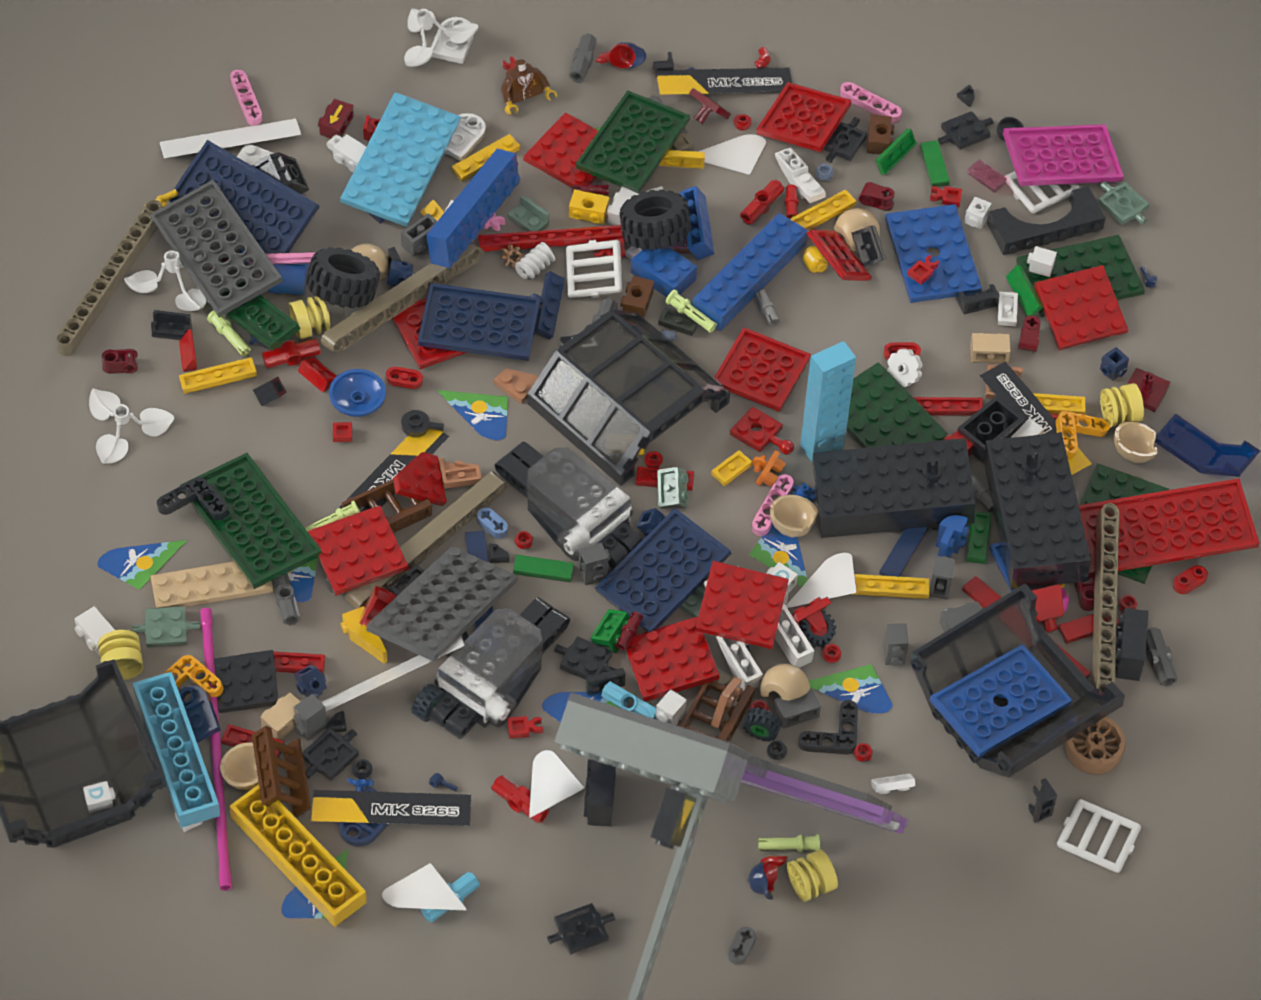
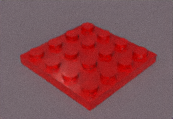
(804, 117)
(560, 150)
(1081, 307)
(409, 326)
(762, 369)
(358, 550)
(742, 605)
(671, 659)

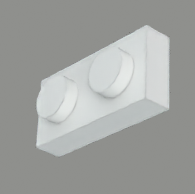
(1007, 309)
(899, 782)

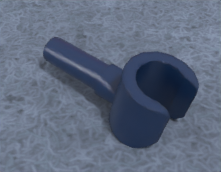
(1149, 280)
(438, 779)

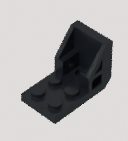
(283, 169)

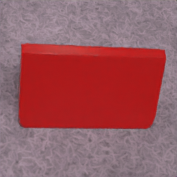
(187, 352)
(316, 373)

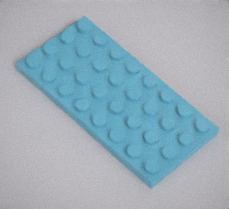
(400, 159)

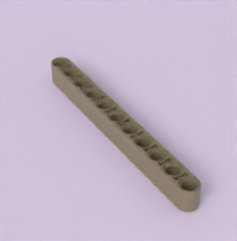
(107, 280)
(395, 301)
(437, 532)
(1105, 593)

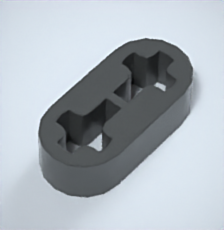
(746, 947)

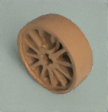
(1096, 745)

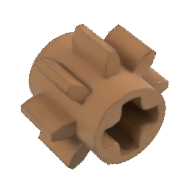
(516, 256)

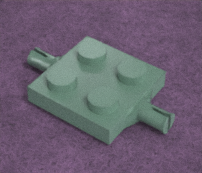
(1123, 203)
(166, 626)

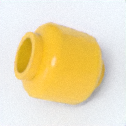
(814, 260)

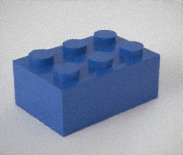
(665, 268)

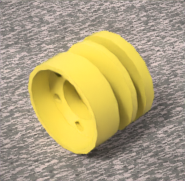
(313, 316)
(1122, 404)
(125, 649)
(812, 875)

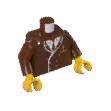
(522, 84)

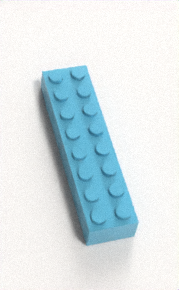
(828, 400)
(176, 749)

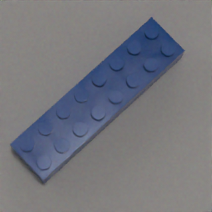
(473, 208)
(751, 270)

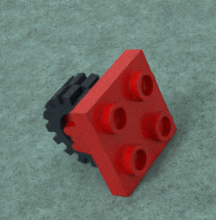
(815, 623)

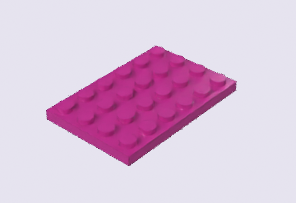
(1062, 155)

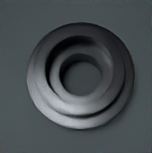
(776, 745)
(362, 764)

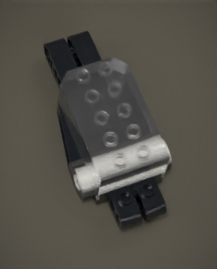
(571, 501)
(495, 667)

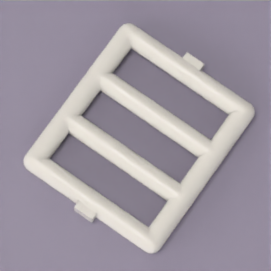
(1046, 202)
(571, 264)
(1081, 849)

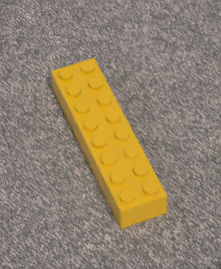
(299, 856)

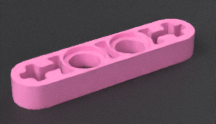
(246, 97)
(872, 99)
(775, 490)

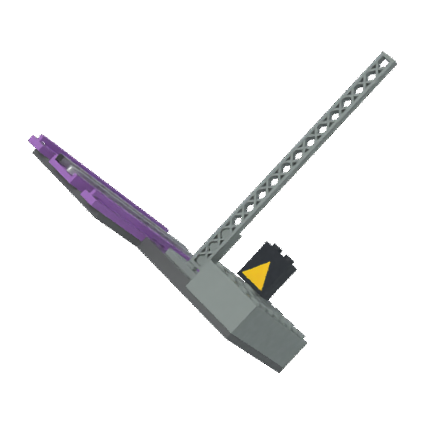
(696, 770)

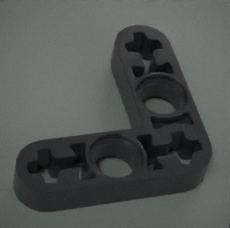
(193, 493)
(842, 736)

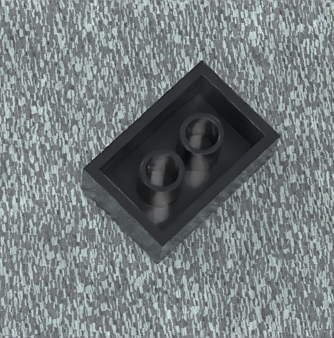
(991, 422)
(1131, 644)
(599, 793)

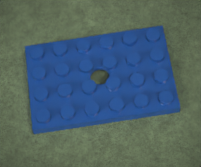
(939, 228)
(1013, 676)

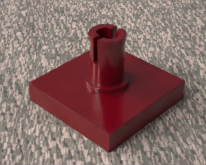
(707, 106)
(1151, 388)

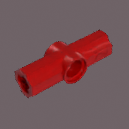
(762, 202)
(291, 353)
(517, 797)

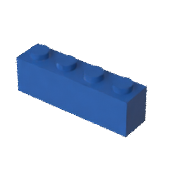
(700, 236)

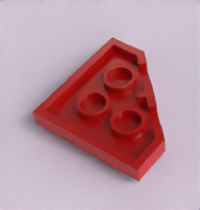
(421, 480)

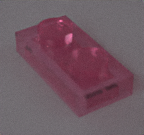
(986, 175)

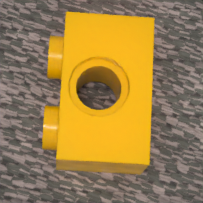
(588, 207)

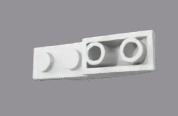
(797, 174)

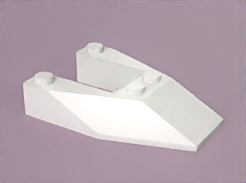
(787, 636)

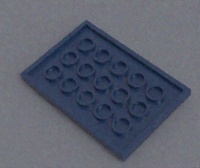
(479, 321)
(663, 570)

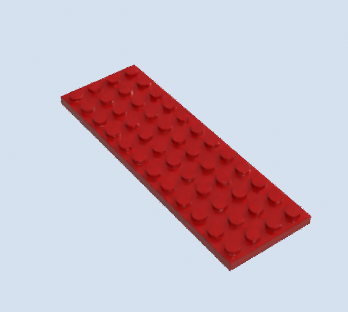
(1176, 524)

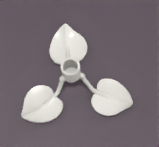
(423, 20)
(146, 282)
(107, 404)

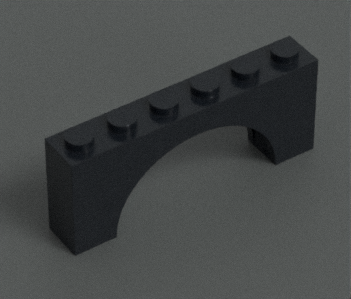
(1017, 235)

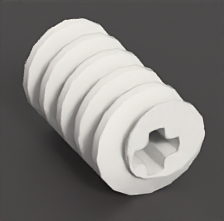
(535, 261)

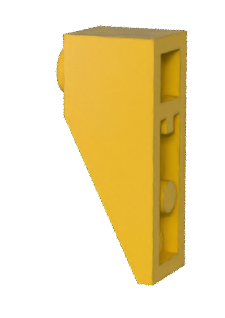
(361, 637)

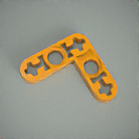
(1095, 427)
(191, 673)

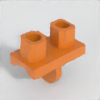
(773, 463)

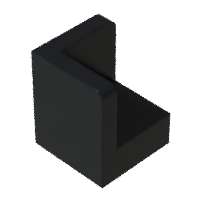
(664, 65)
(269, 391)

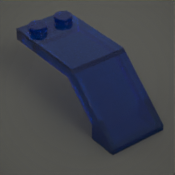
(1202, 451)

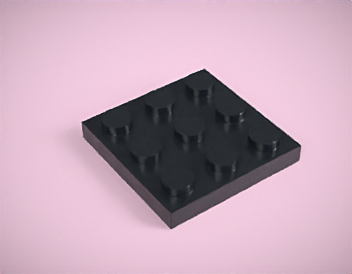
(247, 681)

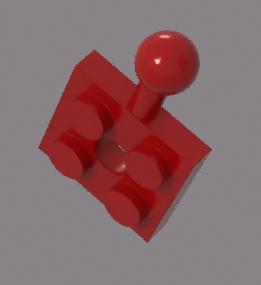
(760, 439)

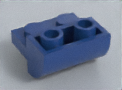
(293, 279)
(952, 535)

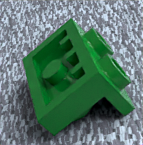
(610, 629)

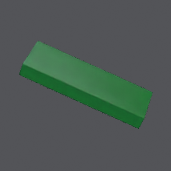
(896, 151)
(934, 163)
(1026, 294)
(979, 538)
(543, 568)

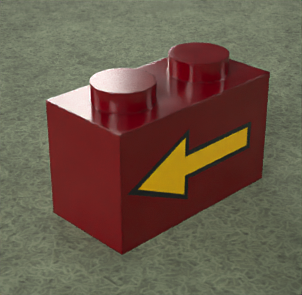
(336, 118)

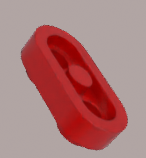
(893, 347)
(405, 377)
(1191, 578)

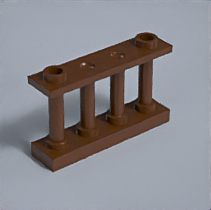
(403, 517)
(735, 713)
(268, 775)

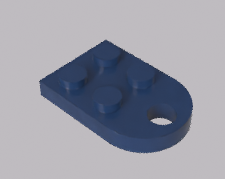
(200, 712)
(367, 831)

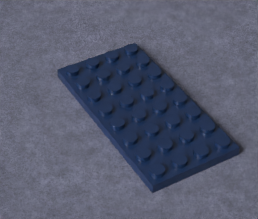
(266, 206)

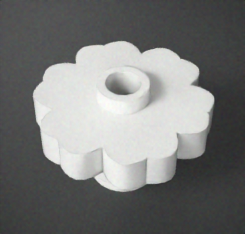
(905, 367)

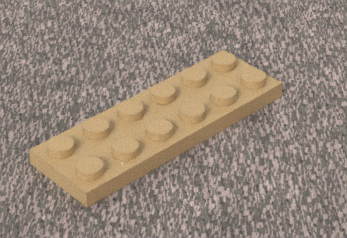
(203, 586)

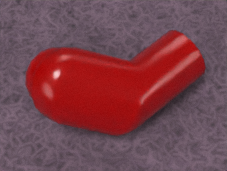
(764, 58)

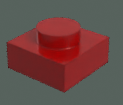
(342, 432)

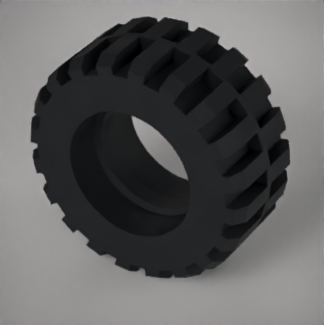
(655, 219)
(343, 277)

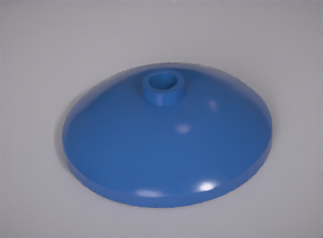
(357, 385)

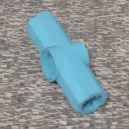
(621, 697)
(462, 888)

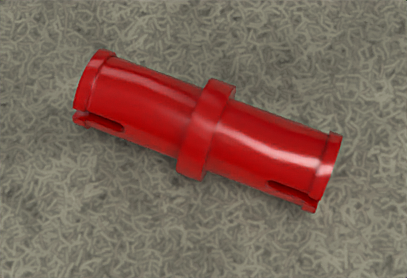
(791, 201)

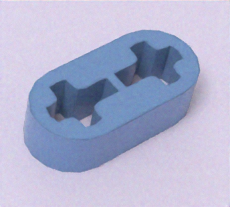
(491, 523)

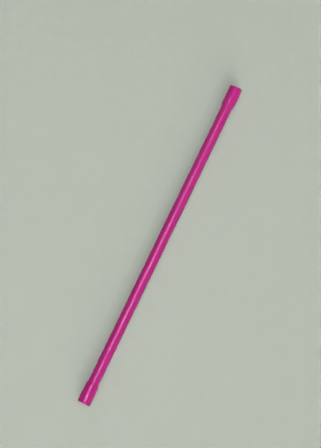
(225, 879)

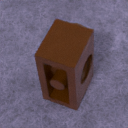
(879, 134)
(638, 295)

